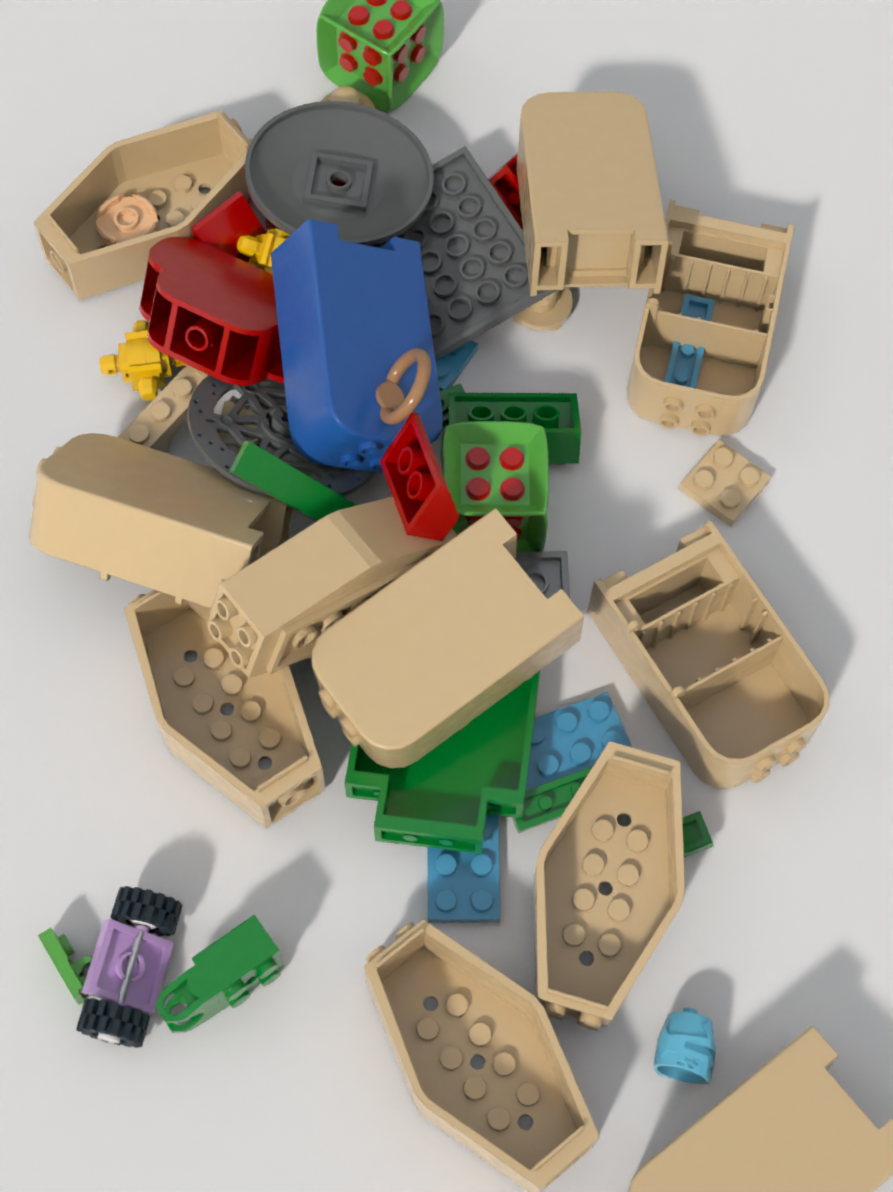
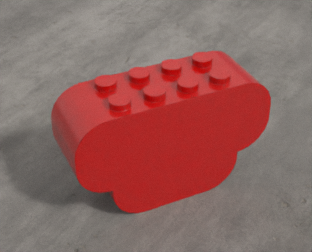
(212, 312)

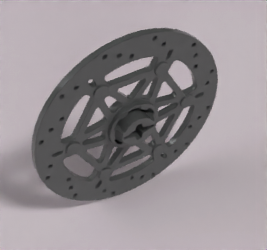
(271, 429)

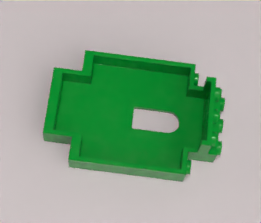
(453, 787)

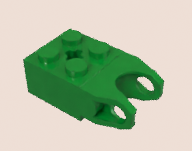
(222, 976)

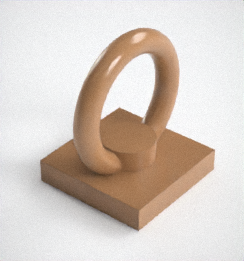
(390, 396)

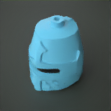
(686, 1048)

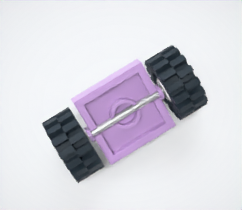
(129, 966)

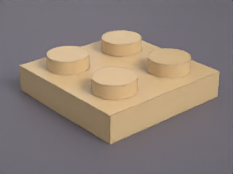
(724, 483)

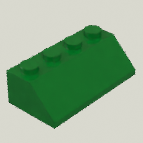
(553, 411)

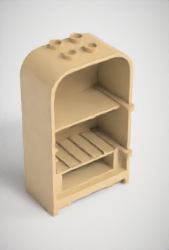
(590, 193)
(745, 276)
(150, 517)
(440, 645)
(712, 660)
(778, 1134)

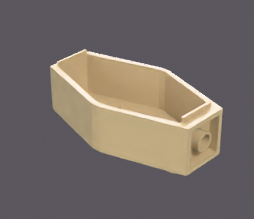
(159, 165)
(311, 581)
(216, 746)
(639, 863)
(483, 1017)

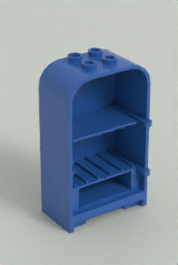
(341, 328)

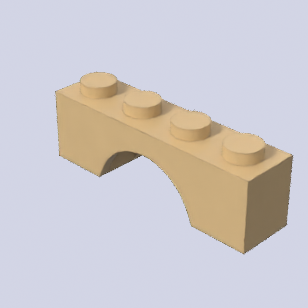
(161, 418)

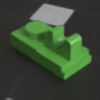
(71, 973)

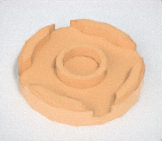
(125, 218)

